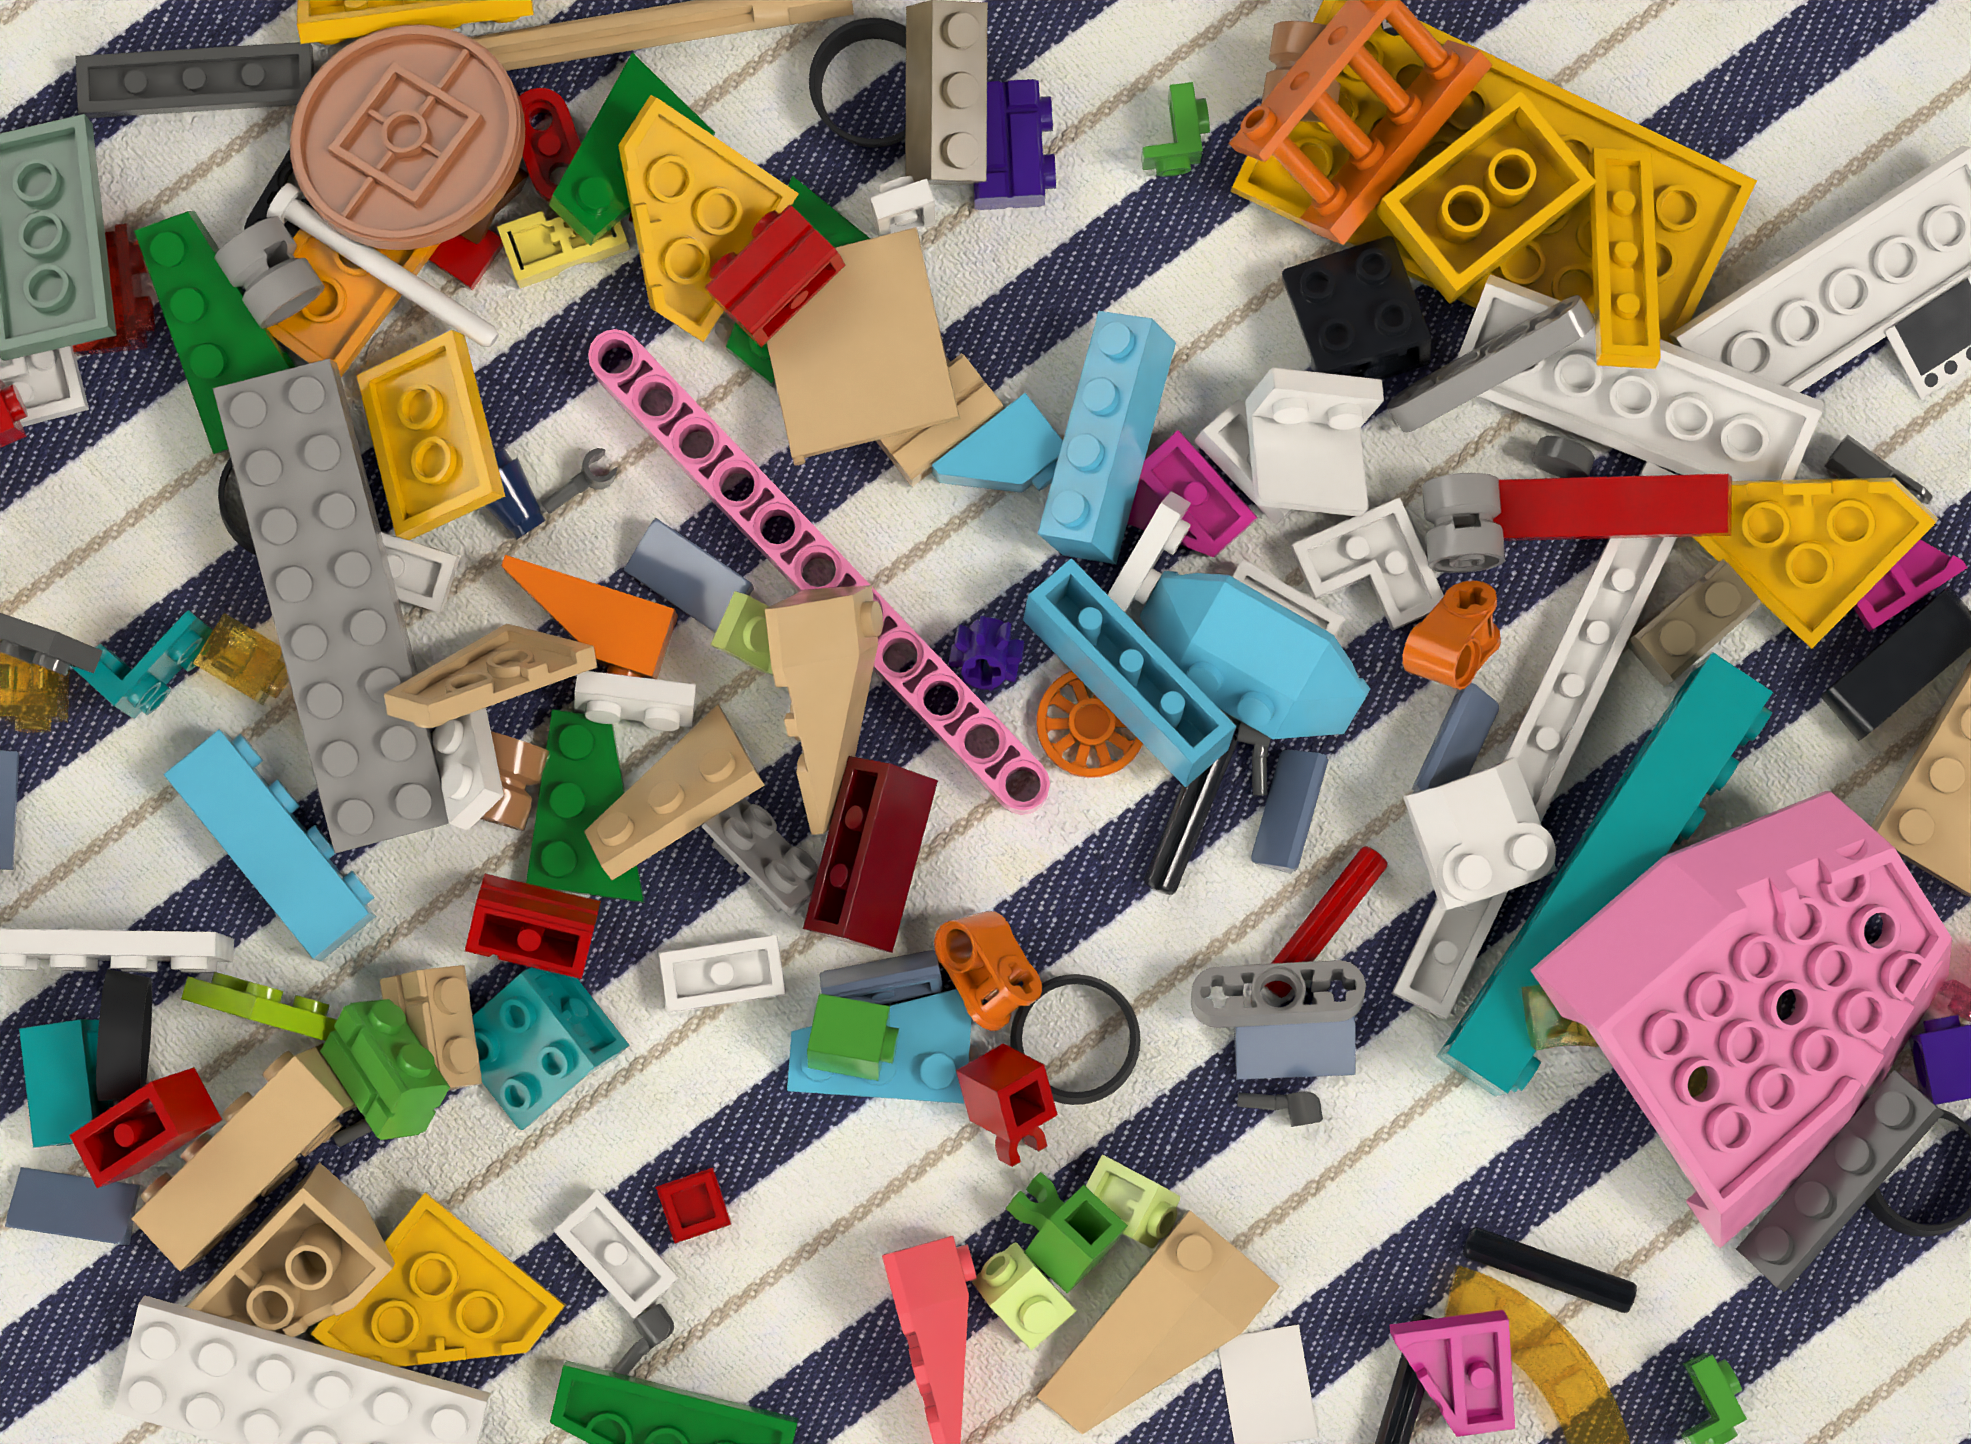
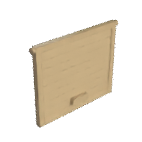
(864, 353)

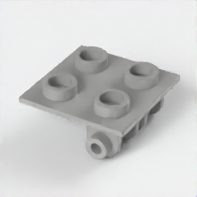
(749, 838)

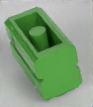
(385, 1068)

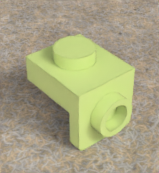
(1022, 1295)

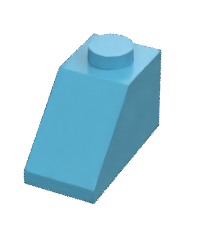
(1005, 452)

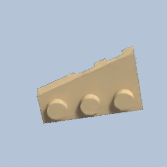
(487, 673)
(675, 796)

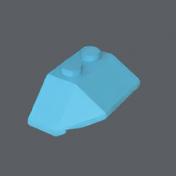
(1254, 655)

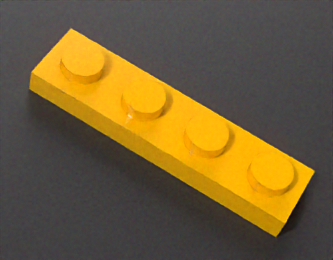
(337, 20)
(1624, 259)

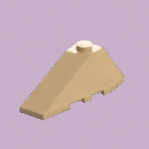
(1168, 1316)

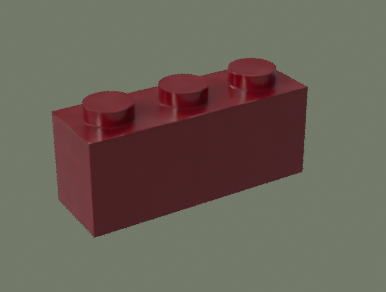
(870, 854)

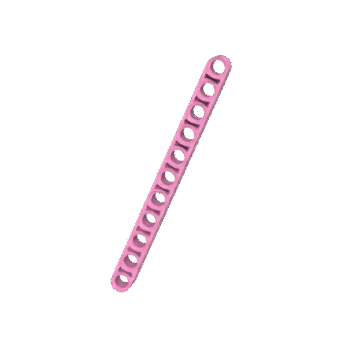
(809, 544)

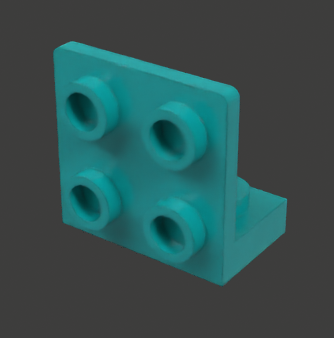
(146, 684)
(541, 1042)

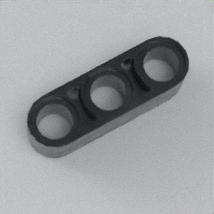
(1901, 664)

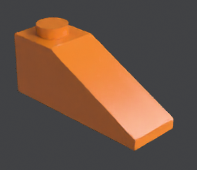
(624, 629)

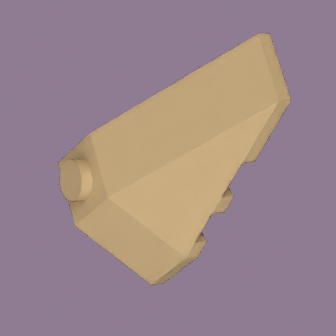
(825, 656)
(302, 1262)

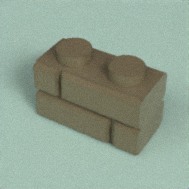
(1694, 623)

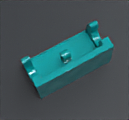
(61, 1079)

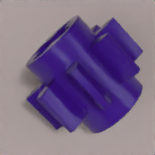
(986, 653)

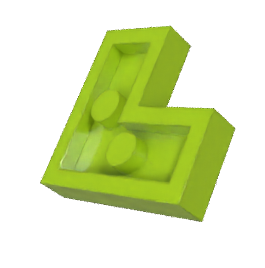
(260, 1005)

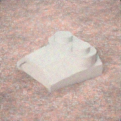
(1480, 835)

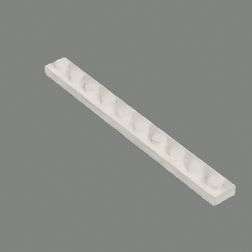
(1544, 746)

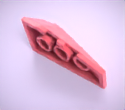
(933, 1316)

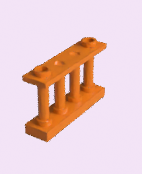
(1393, 144)

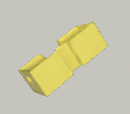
(553, 247)

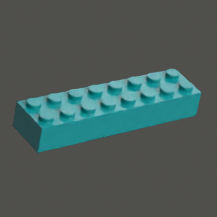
(1633, 830)

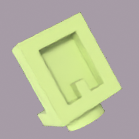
(744, 632)
(1136, 1200)

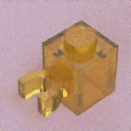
(244, 660)
(32, 695)

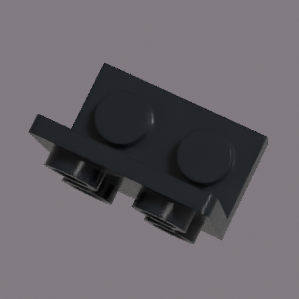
(1359, 312)

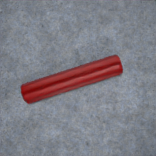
(1330, 913)

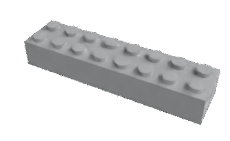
(332, 600)

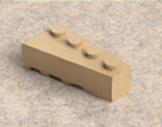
(1931, 802)
(244, 1158)

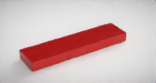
(1616, 507)

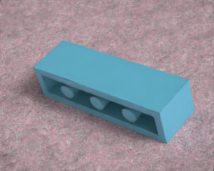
(1107, 437)
(1128, 672)
(271, 845)

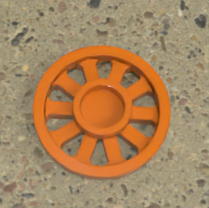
(1089, 724)

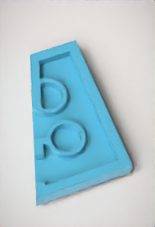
(928, 1053)

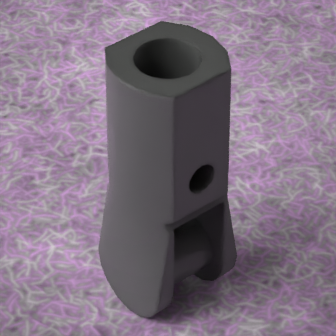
(1856, 461)

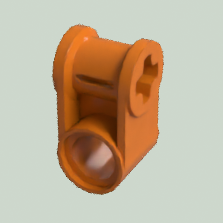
(1454, 636)
(988, 965)

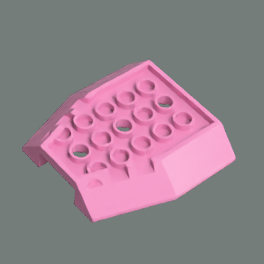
(1692, 978)

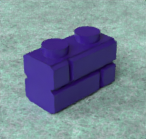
(1015, 156)

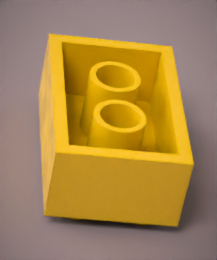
(1485, 196)

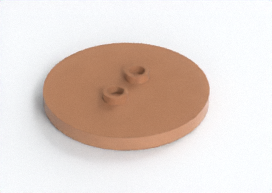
(407, 137)

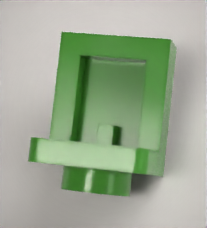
(1188, 120)
(1717, 1389)

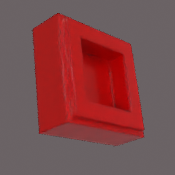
(694, 1205)

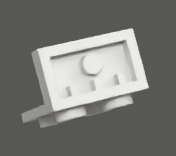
(1310, 440)

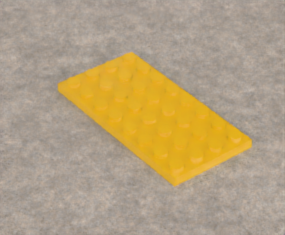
(1693, 194)

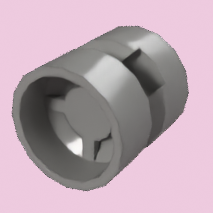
(265, 266)
(1458, 503)

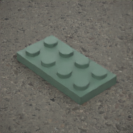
(52, 240)

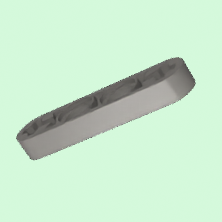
(1491, 363)

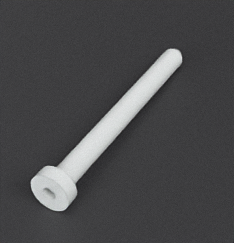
(289, 207)

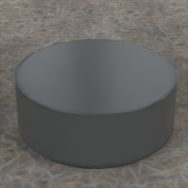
(1563, 457)

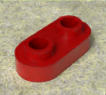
(551, 147)

